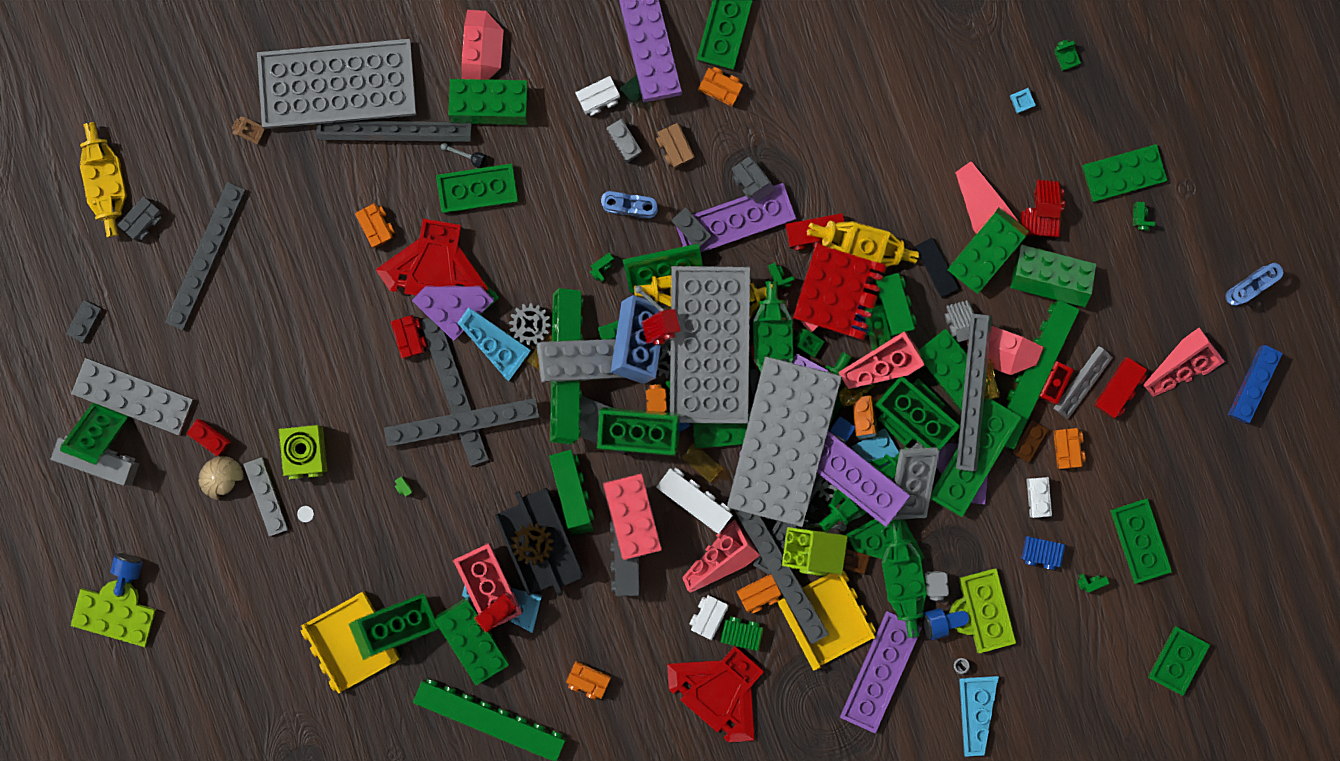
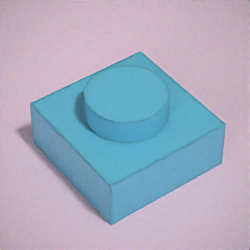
(1022, 100)

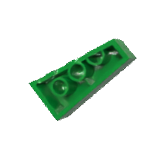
(571, 493)

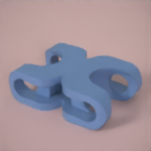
(629, 205)
(1254, 284)

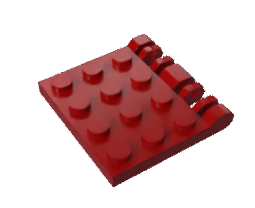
(835, 290)

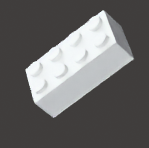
(694, 501)

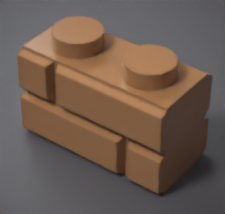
(675, 145)

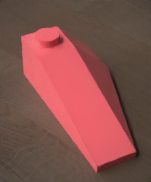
(979, 196)
(726, 555)

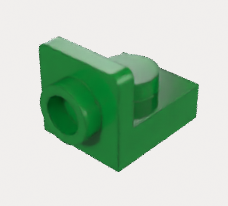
(1066, 54)
(1139, 214)
(603, 263)
(776, 274)
(608, 331)
(807, 341)
(1095, 582)

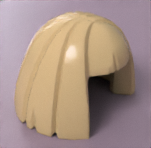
(219, 476)

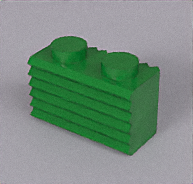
(742, 634)

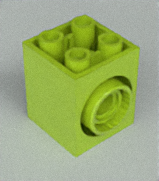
(312, 461)
(814, 551)

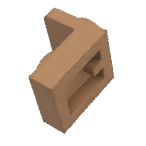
(248, 129)

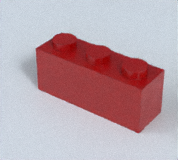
(797, 231)
(1120, 388)

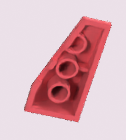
(1190, 357)
(891, 360)

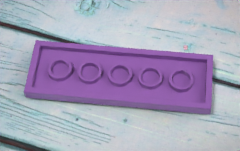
(650, 49)
(743, 218)
(860, 480)
(879, 674)

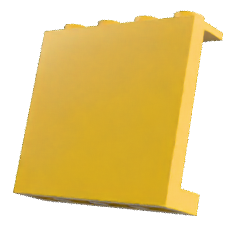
(840, 616)
(337, 648)

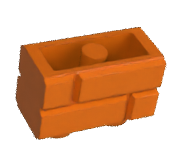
(720, 86)
(374, 225)
(655, 398)
(865, 418)
(1068, 448)
(759, 593)
(588, 679)

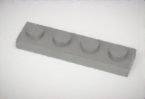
(1083, 382)
(265, 496)

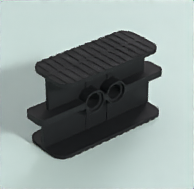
(562, 564)

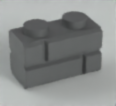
(753, 180)
(141, 219)

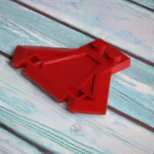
(431, 261)
(719, 692)

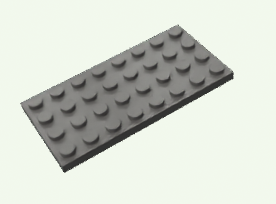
(336, 83)
(713, 347)
(784, 441)

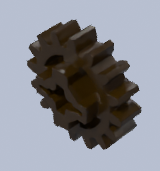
(539, 539)

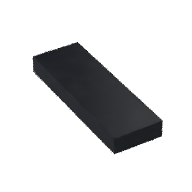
(936, 267)

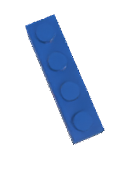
(1254, 384)

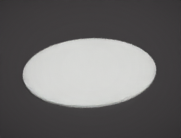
(305, 514)

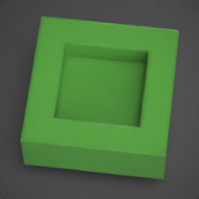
(403, 487)

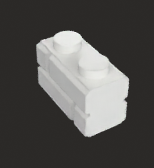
(597, 96)
(1039, 497)
(709, 617)

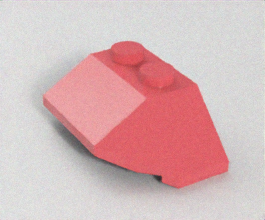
(481, 46)
(1012, 352)

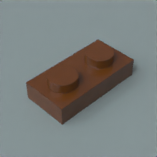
(1029, 441)
(855, 561)

